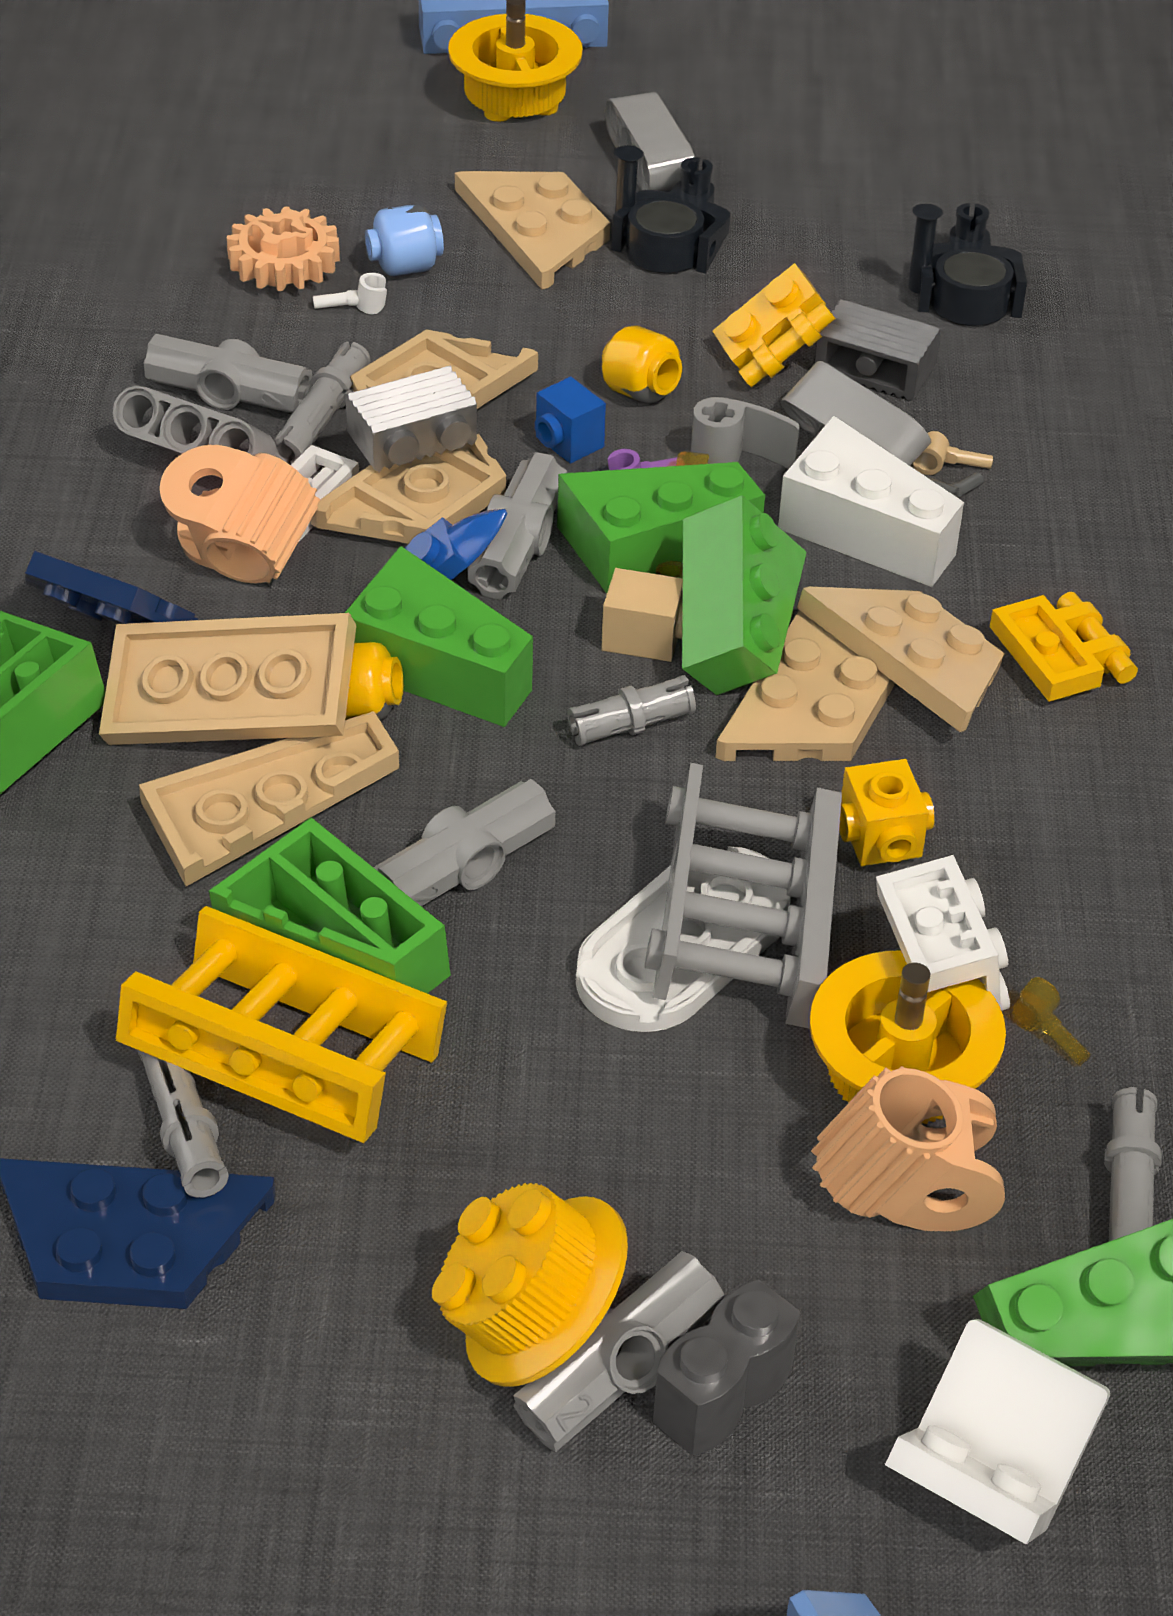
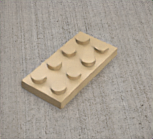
(229, 679)

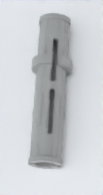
(325, 397)
(198, 1158)
(1133, 1162)

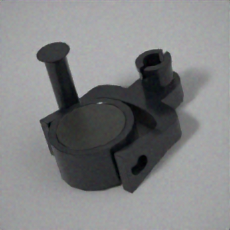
(663, 227)
(970, 275)

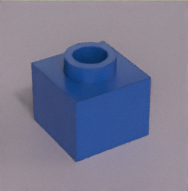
(570, 419)

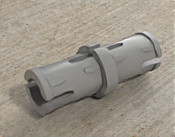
(631, 710)

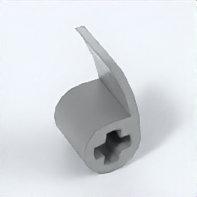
(731, 426)

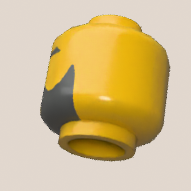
(641, 364)
(374, 681)

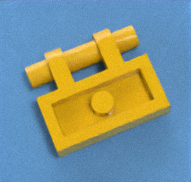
(774, 325)
(1051, 649)

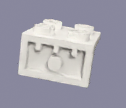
(942, 925)
(1002, 1431)

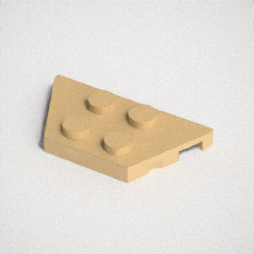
(536, 218)
(479, 369)
(413, 496)
(911, 644)
(813, 705)

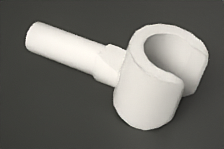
(368, 298)

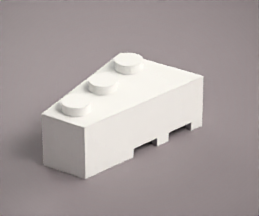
(870, 505)

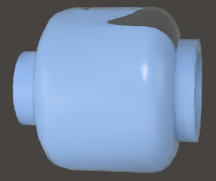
(404, 239)

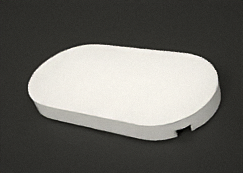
(613, 956)

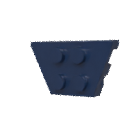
(98, 594)
(125, 1230)

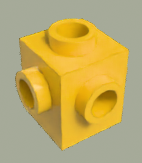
(884, 812)

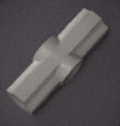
(226, 373)
(526, 529)
(471, 844)
(646, 1324)

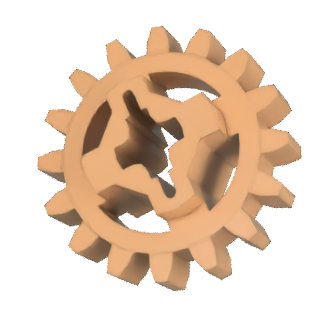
(283, 248)

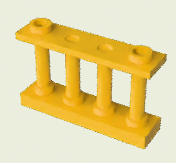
(268, 1062)

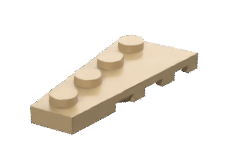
(253, 796)

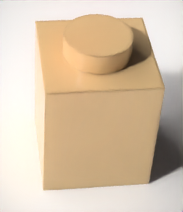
(642, 614)

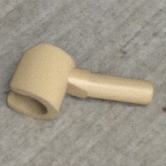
(939, 451)

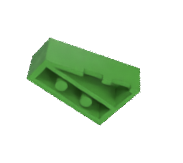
(638, 514)
(736, 594)
(446, 640)
(45, 692)
(338, 904)
(1094, 1304)

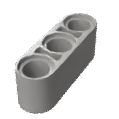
(647, 124)
(830, 393)
(175, 419)

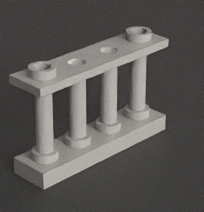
(806, 878)

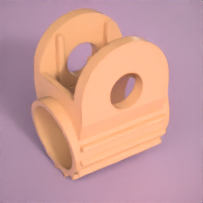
(248, 522)
(886, 1162)

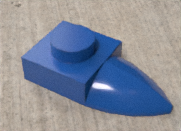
(458, 545)

